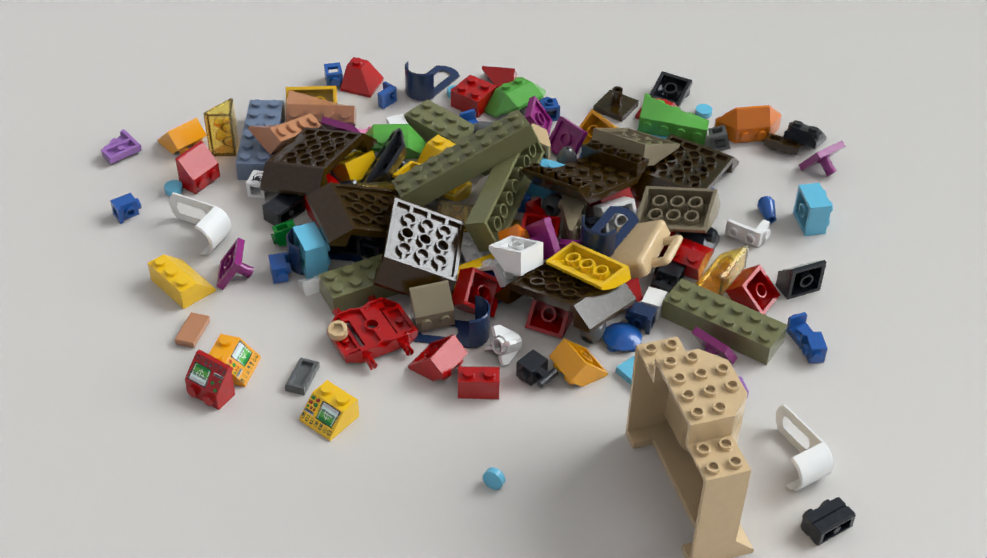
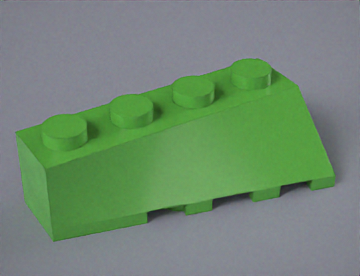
(663, 120)

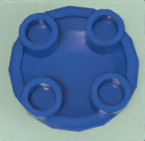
(622, 337)

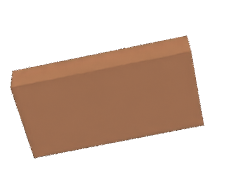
(192, 330)

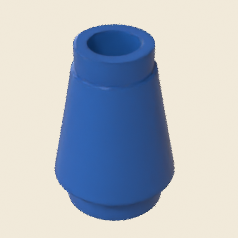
(767, 208)

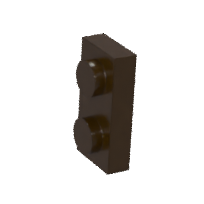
(778, 142)

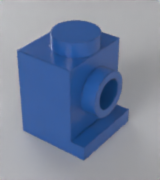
(333, 78)
(551, 104)
(125, 207)
(279, 267)
(813, 346)

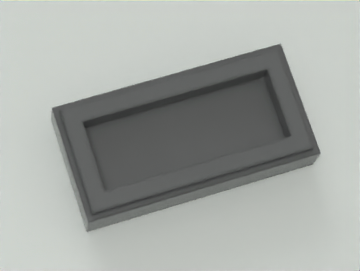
(302, 376)

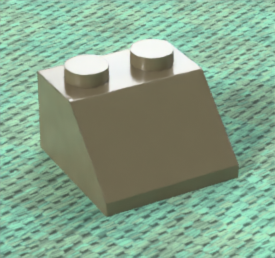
(431, 306)

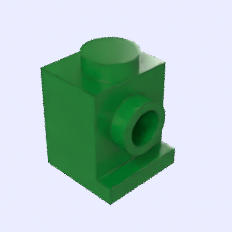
(280, 232)

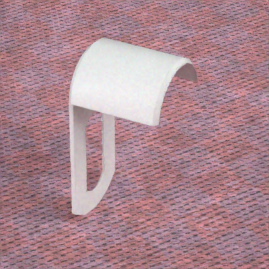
(214, 225)
(811, 462)

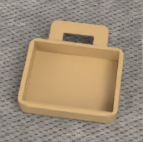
(644, 245)

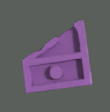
(121, 147)

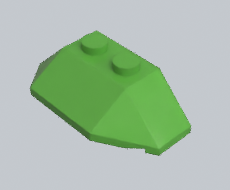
(513, 96)
(413, 141)

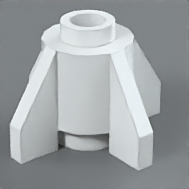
(505, 343)

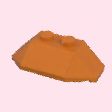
(750, 123)

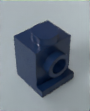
(641, 316)

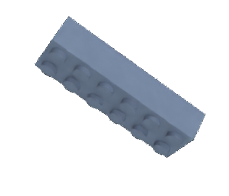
(251, 153)

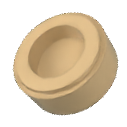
(337, 330)

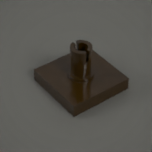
(616, 104)

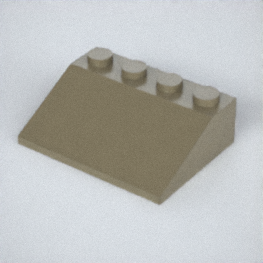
(636, 142)
(680, 207)

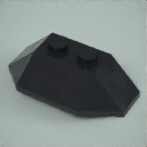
(388, 159)

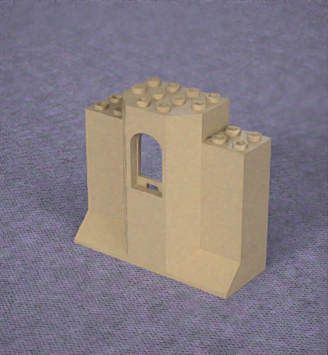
(693, 417)

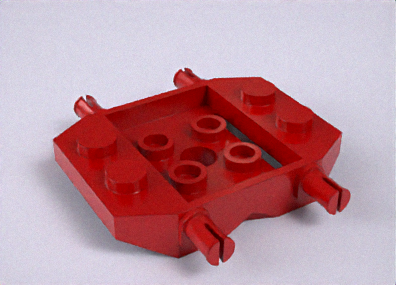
(391, 331)

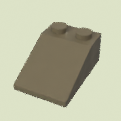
(571, 215)

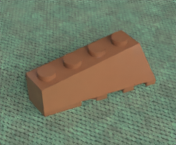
(301, 105)
(277, 136)

